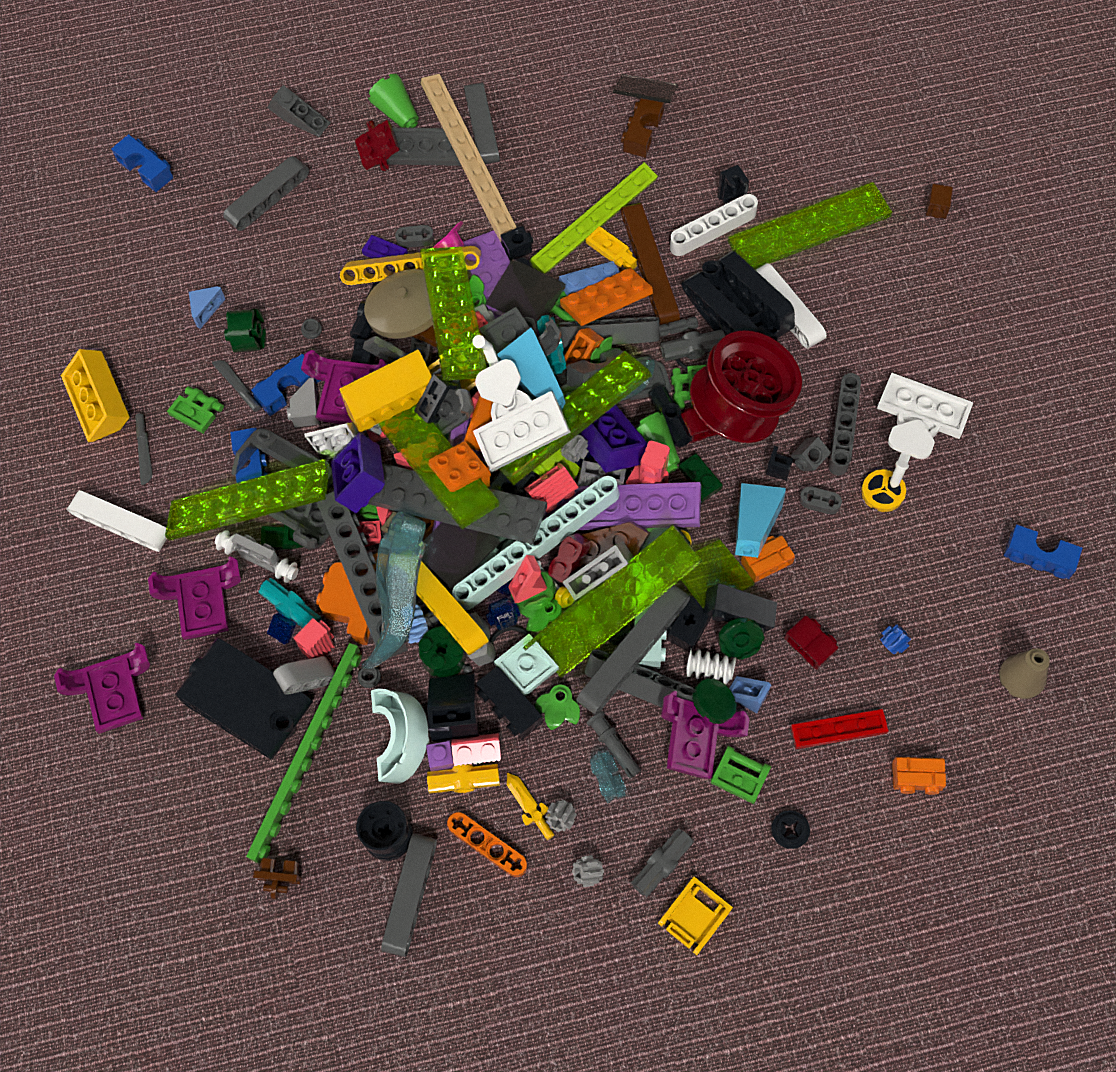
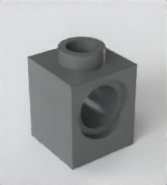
(817, 451)

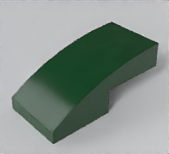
(278, 537)

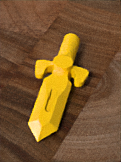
(529, 805)

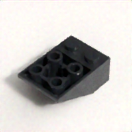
(452, 707)

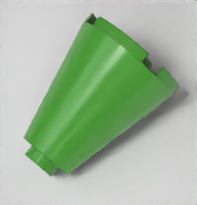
(393, 100)
(656, 429)

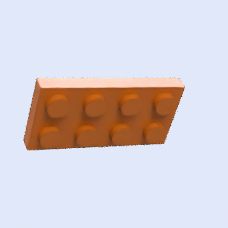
(606, 296)

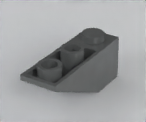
(297, 112)

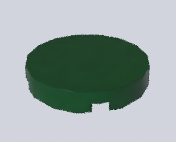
(741, 638)
(714, 701)

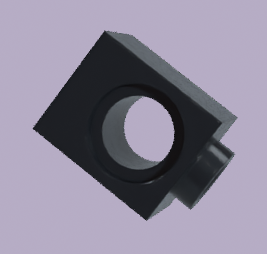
(515, 236)

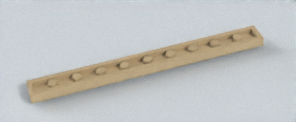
(468, 155)

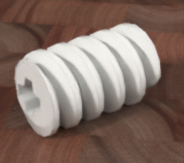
(710, 667)

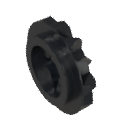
(790, 818)

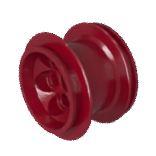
(745, 386)

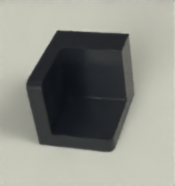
(779, 465)

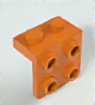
(459, 467)

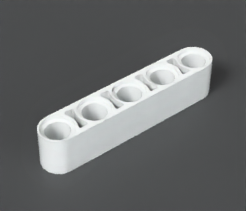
(713, 225)
(807, 327)
(118, 520)

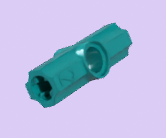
(555, 359)
(287, 603)

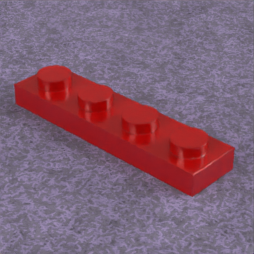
(839, 729)

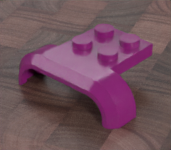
(336, 375)
(198, 597)
(109, 688)
(695, 737)

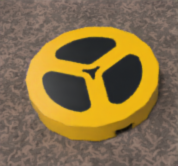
(878, 492)

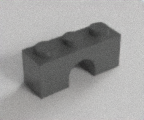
(583, 370)

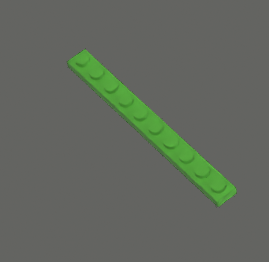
(302, 759)

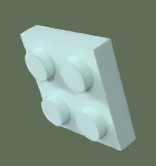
(528, 667)

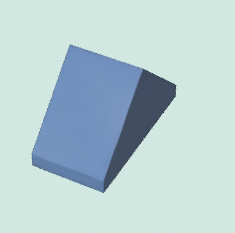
(205, 303)
(750, 692)

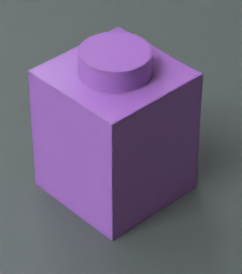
(440, 756)

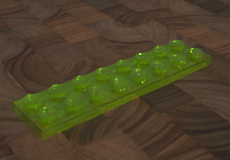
(811, 226)
(452, 312)
(585, 407)
(421, 442)
(248, 500)
(620, 599)

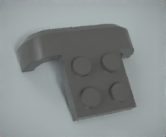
(511, 325)
(455, 408)
(309, 531)

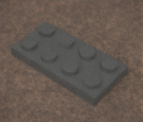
(423, 147)

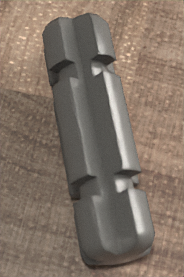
(678, 326)

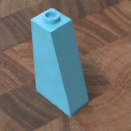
(532, 366)
(756, 516)

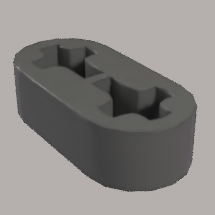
(414, 236)
(820, 500)

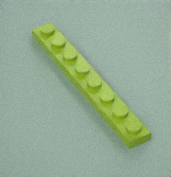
(596, 216)

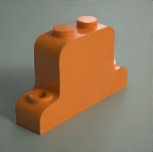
(340, 604)

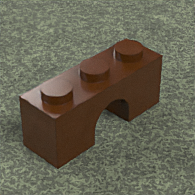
(637, 138)

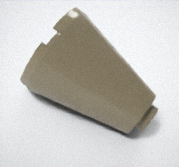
(1025, 673)

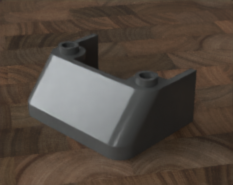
(280, 449)

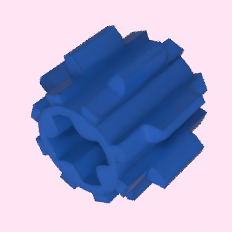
(895, 639)

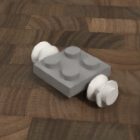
(260, 555)

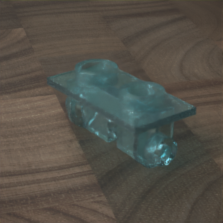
(610, 787)

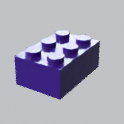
(614, 441)
(357, 473)

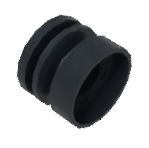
(379, 819)

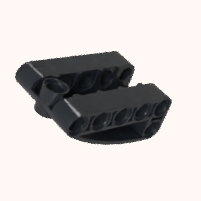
(738, 298)
(242, 698)

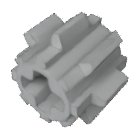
(575, 449)
(560, 815)
(587, 871)

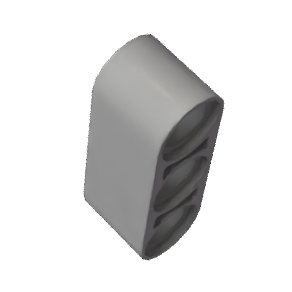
(304, 675)

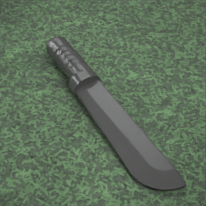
(236, 383)
(143, 450)

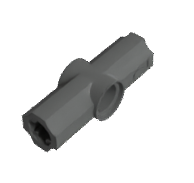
(691, 345)
(662, 862)

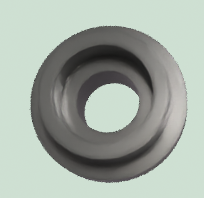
(362, 677)

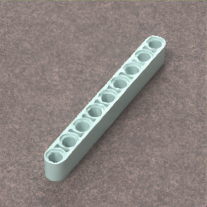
(549, 540)

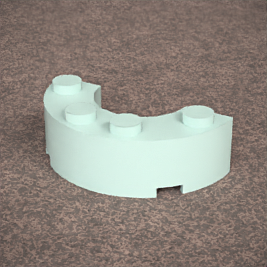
(407, 738)

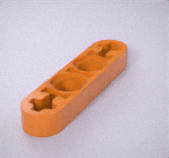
(488, 842)

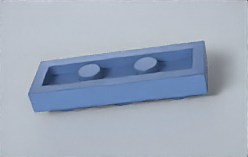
(581, 279)

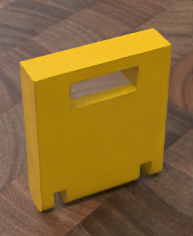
(692, 919)

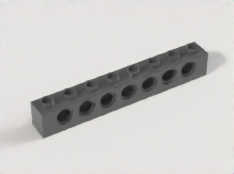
(354, 564)

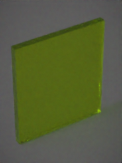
(717, 567)
(558, 620)

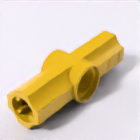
(463, 778)

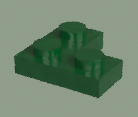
(696, 471)

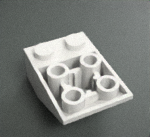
(331, 440)

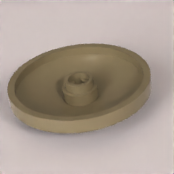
(399, 305)

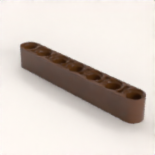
(650, 263)

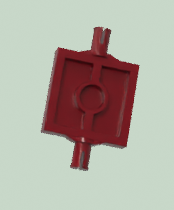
(377, 145)

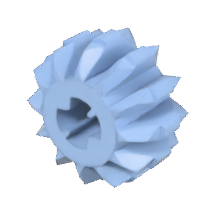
(419, 626)

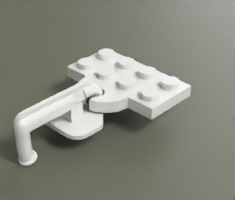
(920, 416)
(521, 426)

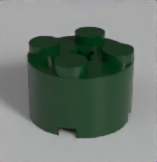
(245, 330)
(432, 658)

